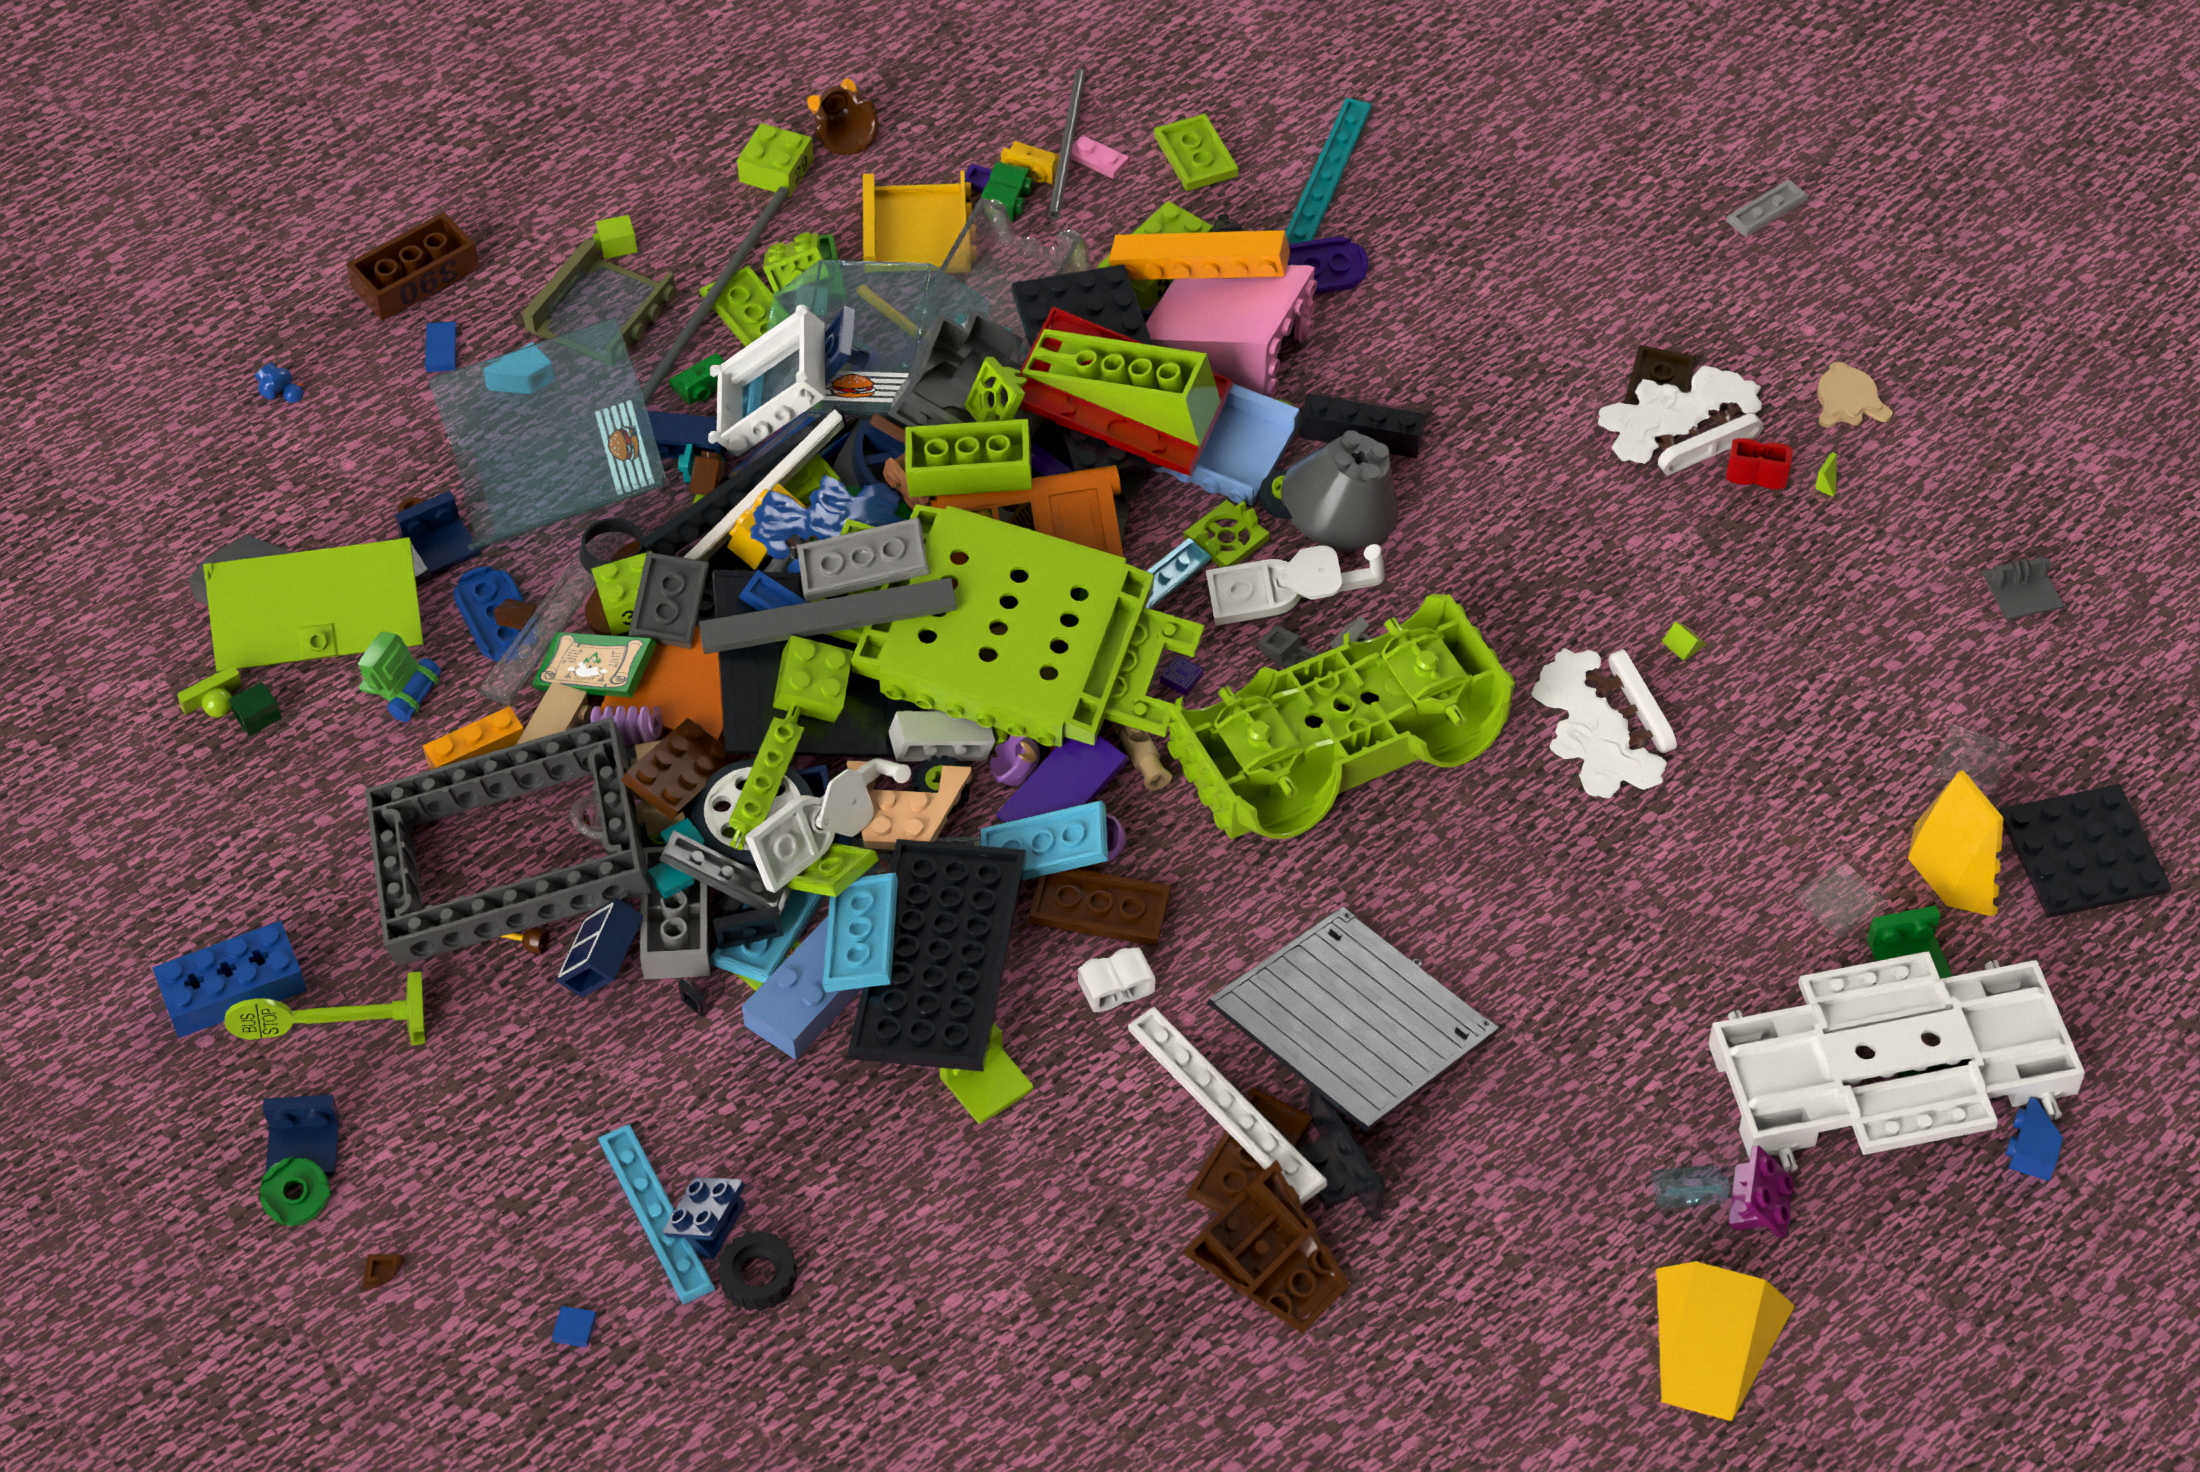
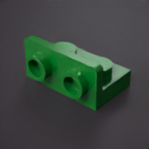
(696, 382)

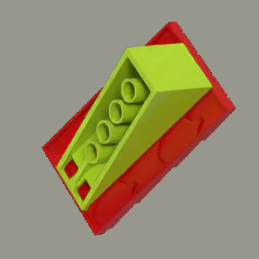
(1124, 390)

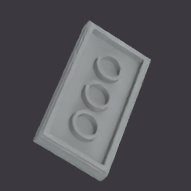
(862, 559)

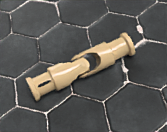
(1143, 755)

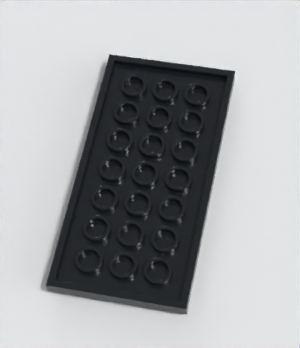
(1104, 299)
(947, 957)

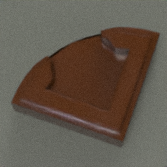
(380, 1269)

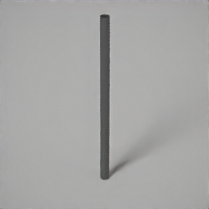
(1067, 143)

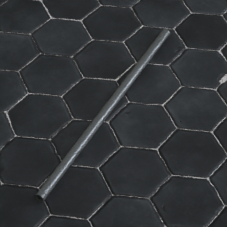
(713, 294)

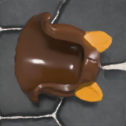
(844, 119)

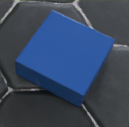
(574, 1326)

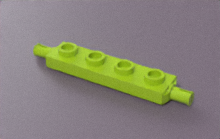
(766, 775)

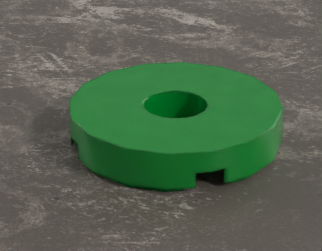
(289, 1172)

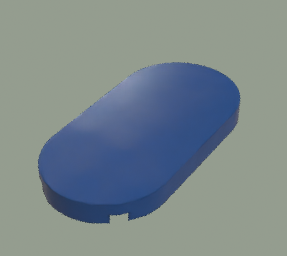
(477, 608)

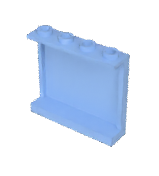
(1243, 445)

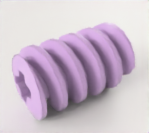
(633, 727)

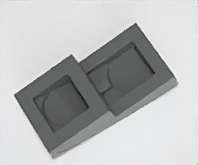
(1284, 647)

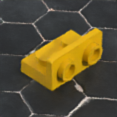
(1041, 162)

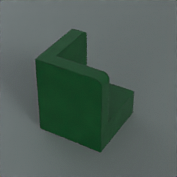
(255, 709)

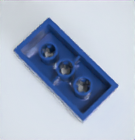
(213, 979)

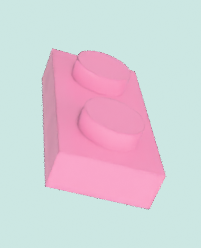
(1098, 157)

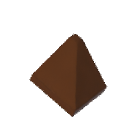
(514, 613)

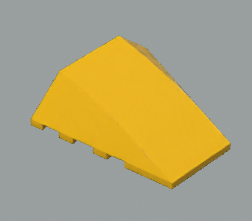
(1958, 845)
(1714, 1335)

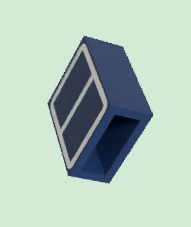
(599, 947)

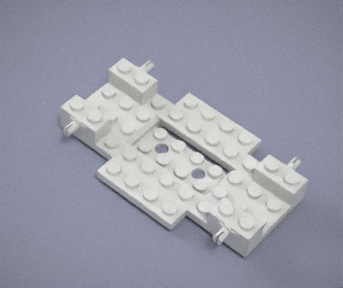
(1794, 1060)

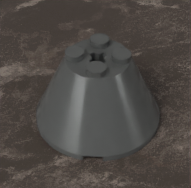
(1343, 493)

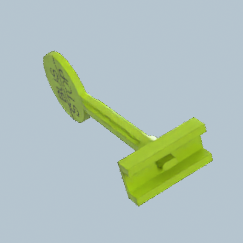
(272, 1018)

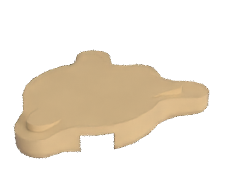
(1849, 395)

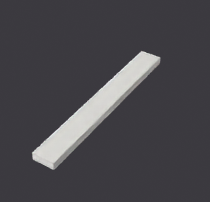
(780, 474)
(1225, 1103)

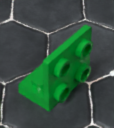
(1906, 935)

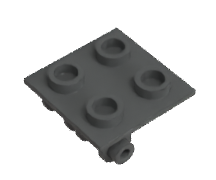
(2023, 588)

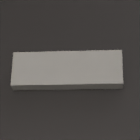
(1767, 208)

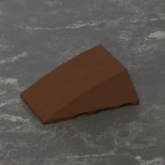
(1270, 1252)

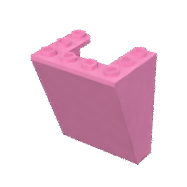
(1237, 322)

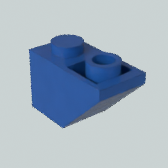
(2037, 1144)

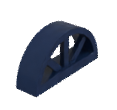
(879, 443)

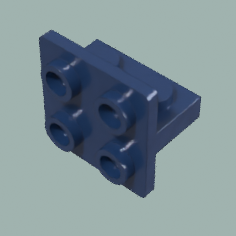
(707, 1214)

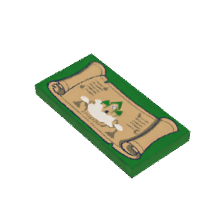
(595, 663)

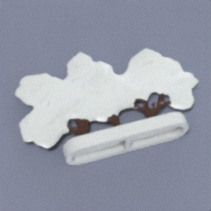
(1669, 412)
(1597, 730)

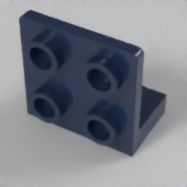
(436, 532)
(303, 1129)

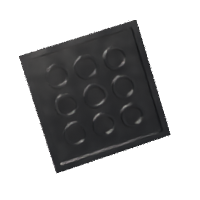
(2084, 851)

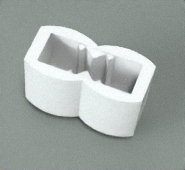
(1116, 979)

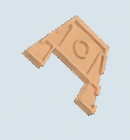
(909, 813)

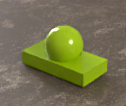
(211, 693)

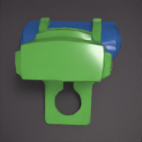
(396, 676)

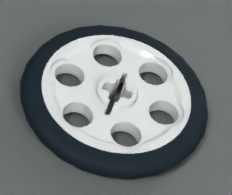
(722, 787)

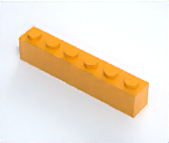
(1202, 255)

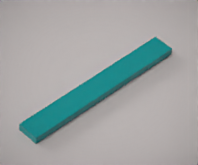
(1328, 171)

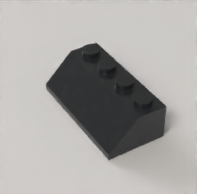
(1330, 416)

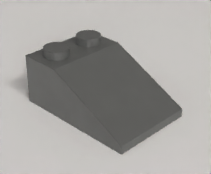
(241, 548)

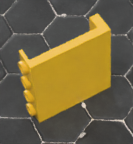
(913, 220)

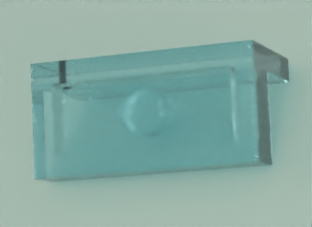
(1689, 1187)

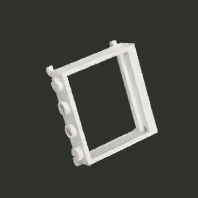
(798, 331)

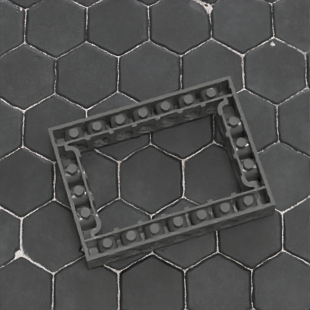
(399, 805)

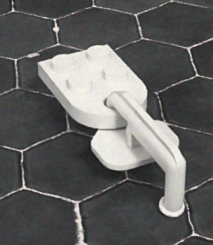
(1276, 586)
(807, 824)

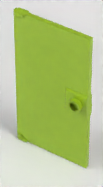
(311, 603)

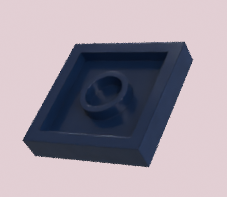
(839, 344)

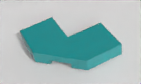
(666, 878)

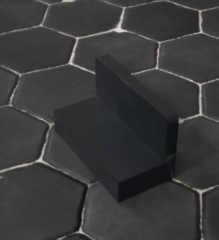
(746, 926)

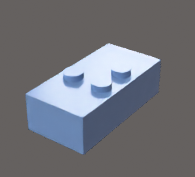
(792, 1003)

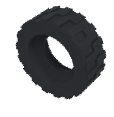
(751, 1246)

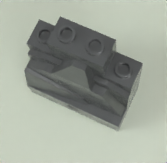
(948, 368)

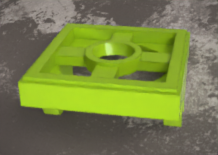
(1006, 377)
(1213, 546)

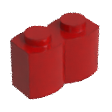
(1759, 463)

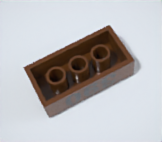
(413, 266)

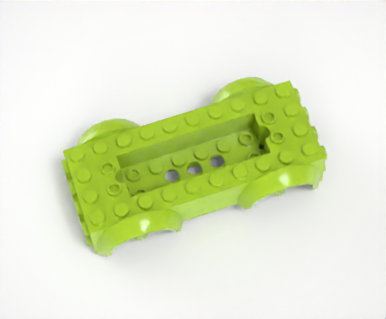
(1278, 777)

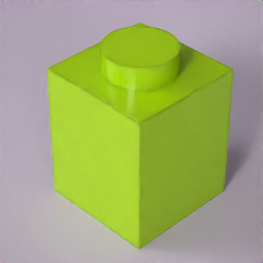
(615, 237)

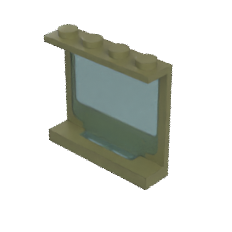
(583, 301)

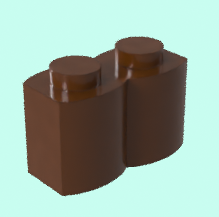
(707, 473)

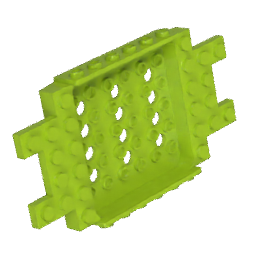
(1098, 677)

